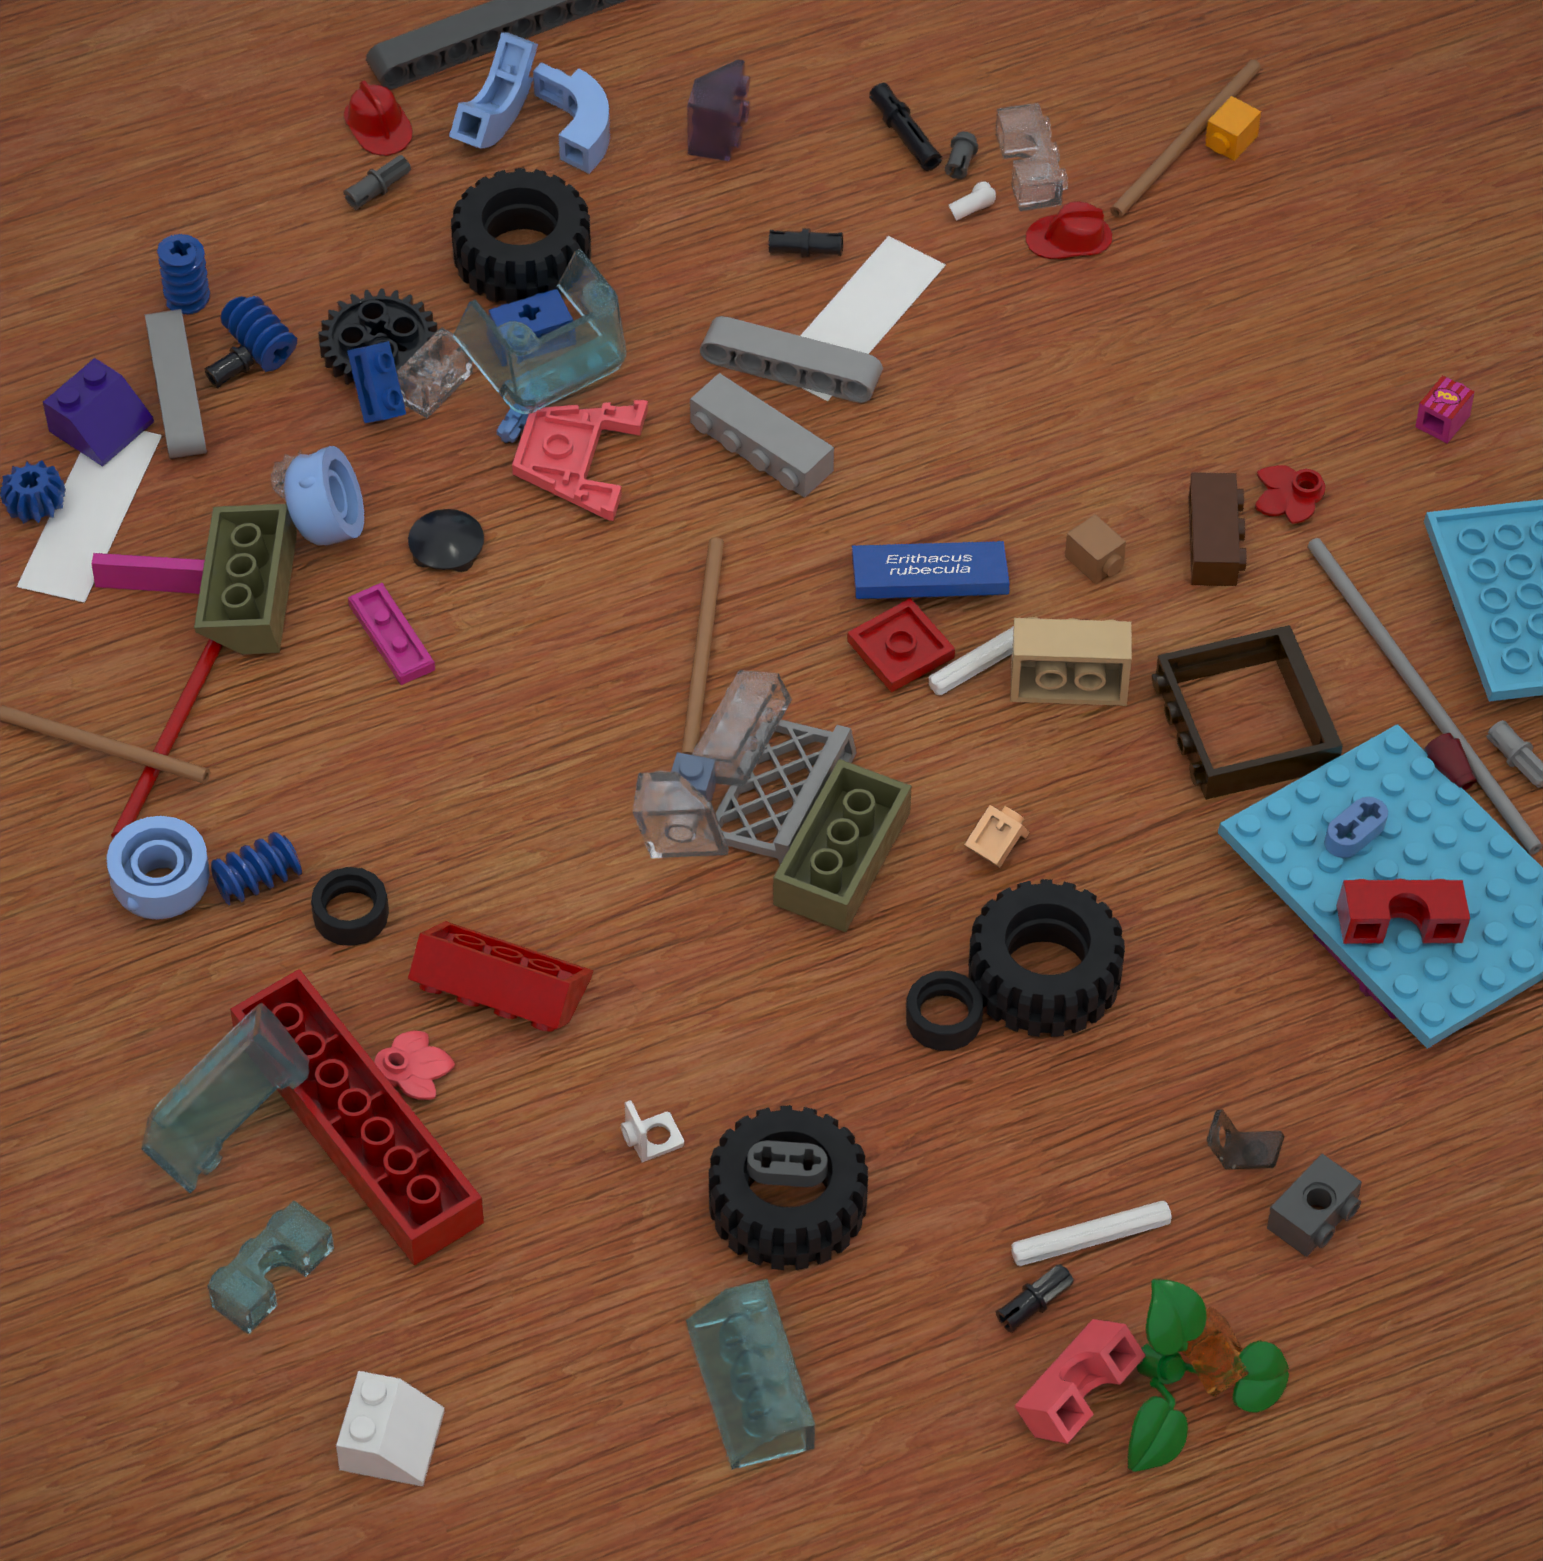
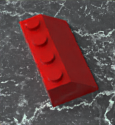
(498, 975)

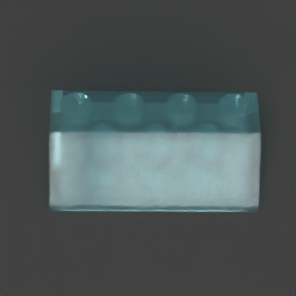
(751, 1376)

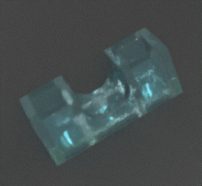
(291, 1240)

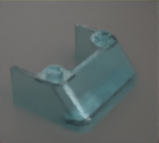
(542, 370)
(220, 1094)

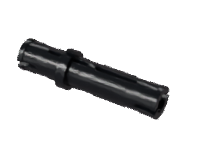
(897, 116)

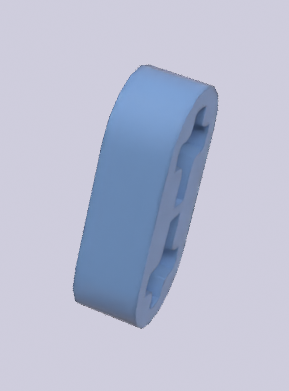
(1351, 822)

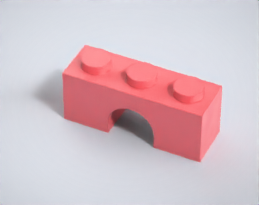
(1097, 1356)

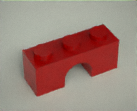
(1433, 905)

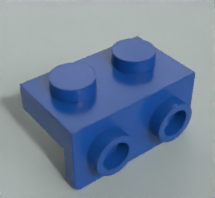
(376, 382)

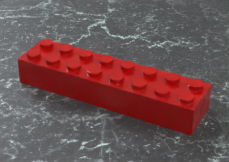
(369, 1126)

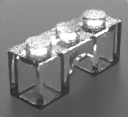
(1027, 135)

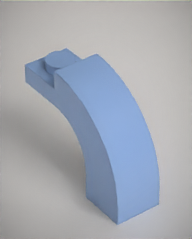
(498, 103)
(588, 134)

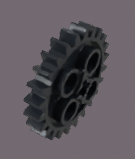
(374, 322)

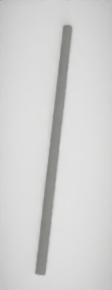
(1423, 694)

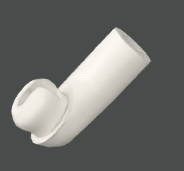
(980, 198)

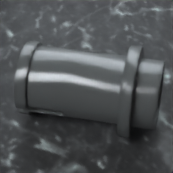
(963, 147)

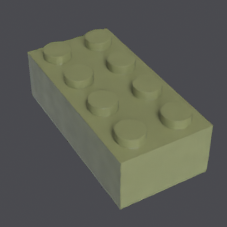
(842, 845)

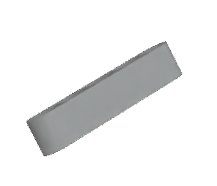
(791, 359)
(175, 384)

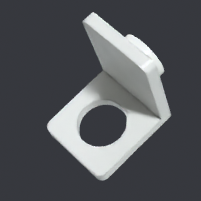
(636, 1133)

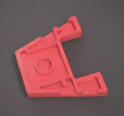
(560, 449)

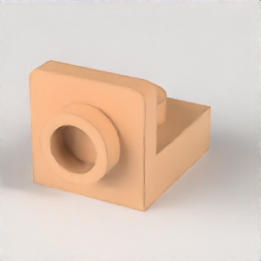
(996, 834)

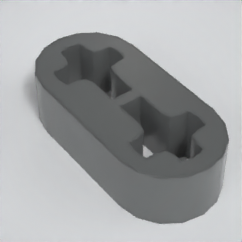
(787, 1163)

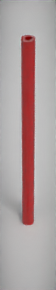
(169, 734)

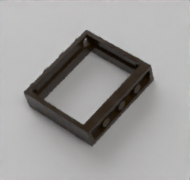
(1234, 654)

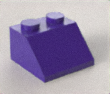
(96, 412)

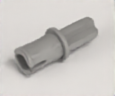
(1517, 752)

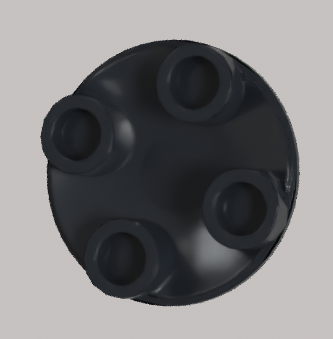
(446, 540)

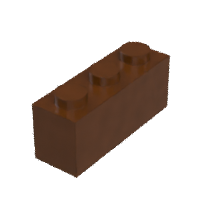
(1216, 529)

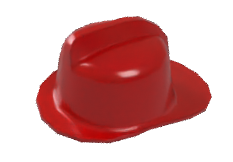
(378, 120)
(1072, 232)

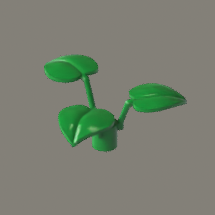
(1173, 1319)

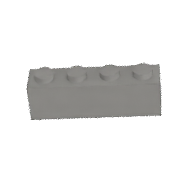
(761, 435)

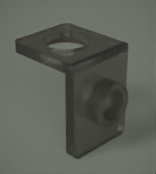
(1243, 1149)

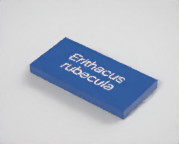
(930, 570)

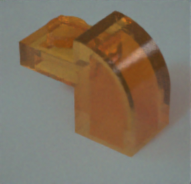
(1216, 1354)

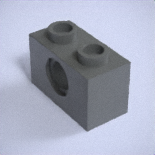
(1321, 1185)

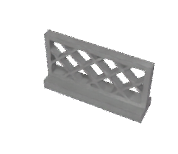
(837, 746)

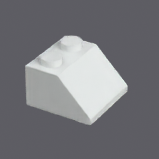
(388, 1430)

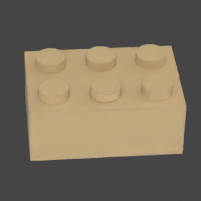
(1071, 661)

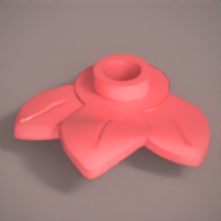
(415, 1064)

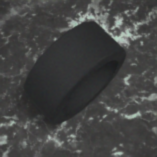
(345, 881)
(944, 1036)

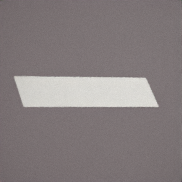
(874, 298)
(88, 522)

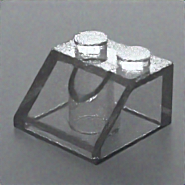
(676, 817)

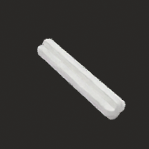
(972, 663)

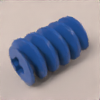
(183, 273)
(259, 331)
(255, 866)

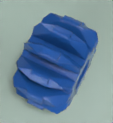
(32, 492)

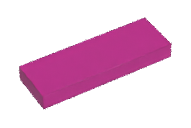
(147, 573)
(391, 633)

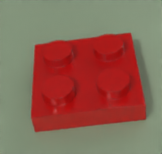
(901, 645)

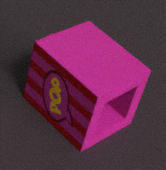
(1444, 409)

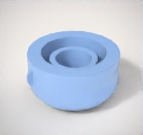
(324, 497)
(153, 845)

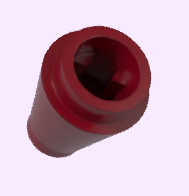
(1451, 760)

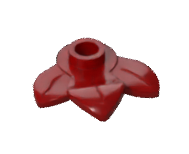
(1290, 492)

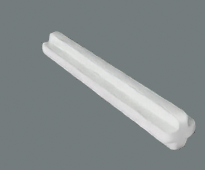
(1091, 1233)

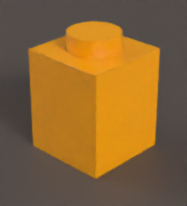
(1232, 128)

